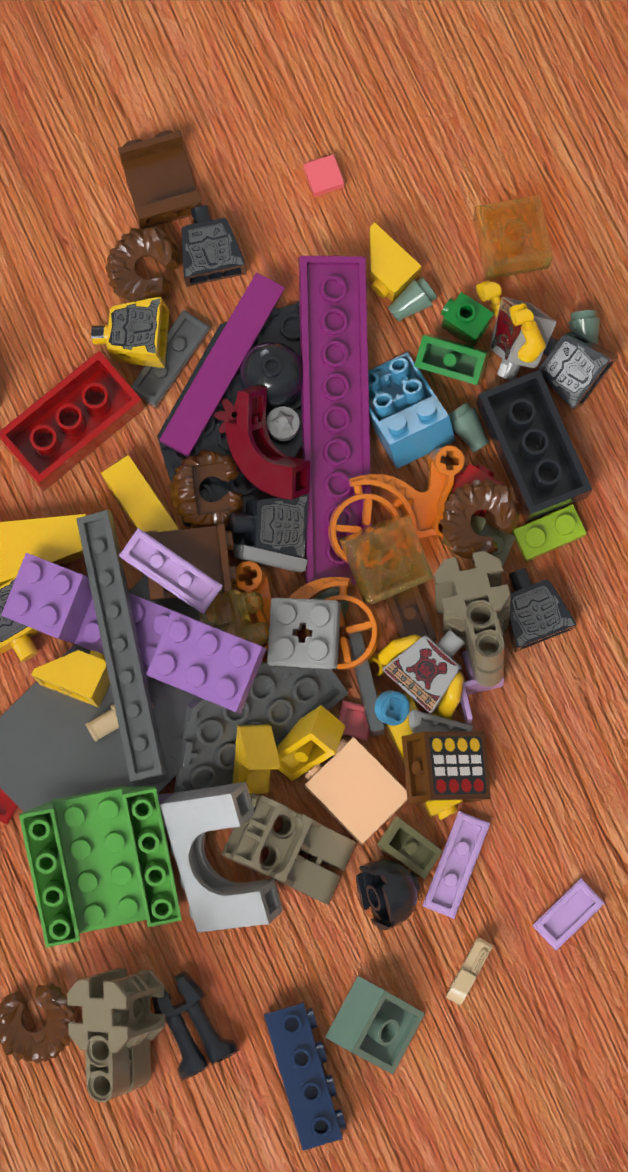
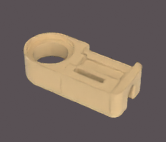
(468, 971)

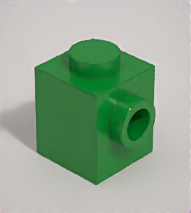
(466, 319)

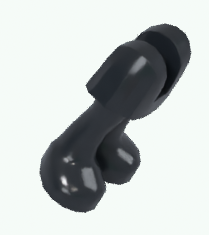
(215, 1046)

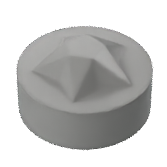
(283, 423)

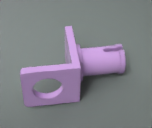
(471, 687)

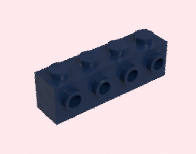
(303, 1076)

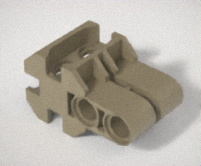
(476, 611)
(283, 861)
(116, 1029)

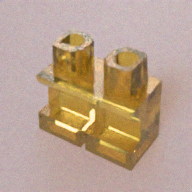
(231, 614)

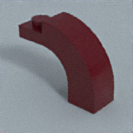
(256, 453)

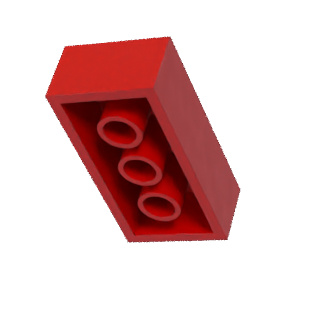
(71, 421)

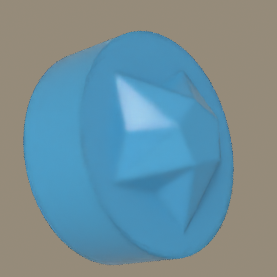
(391, 707)

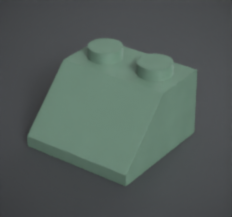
(375, 1025)

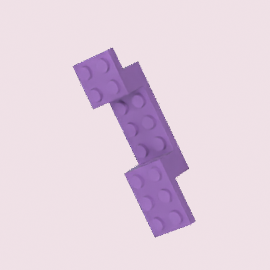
(171, 644)

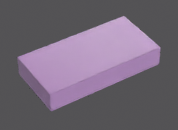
(568, 914)

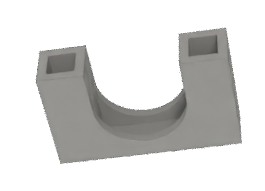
(211, 898)

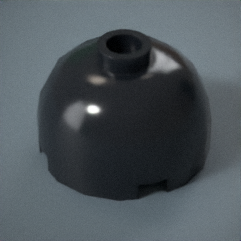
(276, 368)
(388, 891)

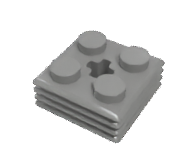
(318, 650)

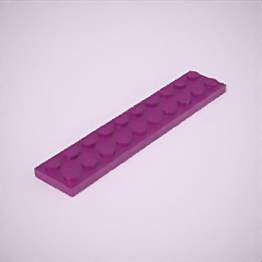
(333, 401)

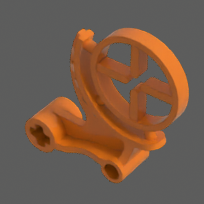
(423, 507)
(310, 591)

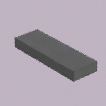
(182, 343)
(365, 686)

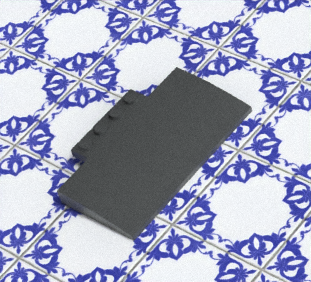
(53, 755)

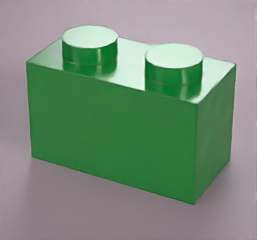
(452, 359)

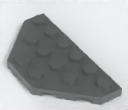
(276, 698)

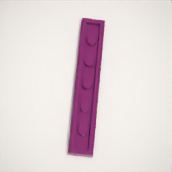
(222, 365)

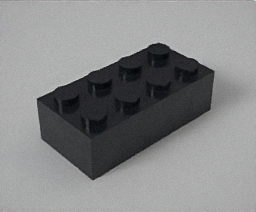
(533, 445)

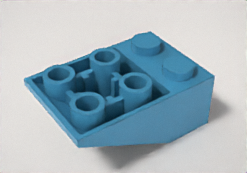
(406, 411)

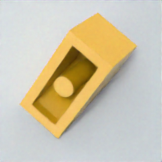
(390, 265)
(77, 676)
(309, 742)

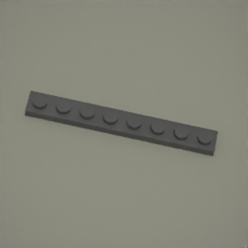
(121, 646)

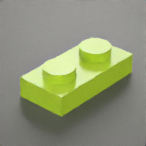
(549, 533)

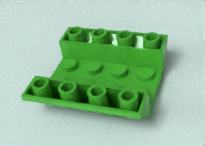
(99, 862)

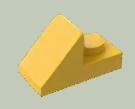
(255, 757)

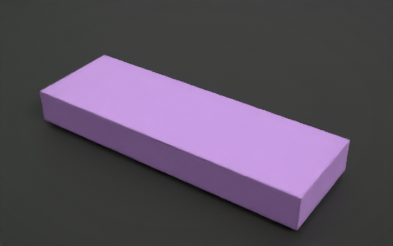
(170, 571)
(456, 864)

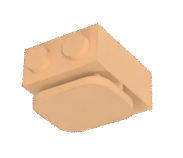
(356, 790)

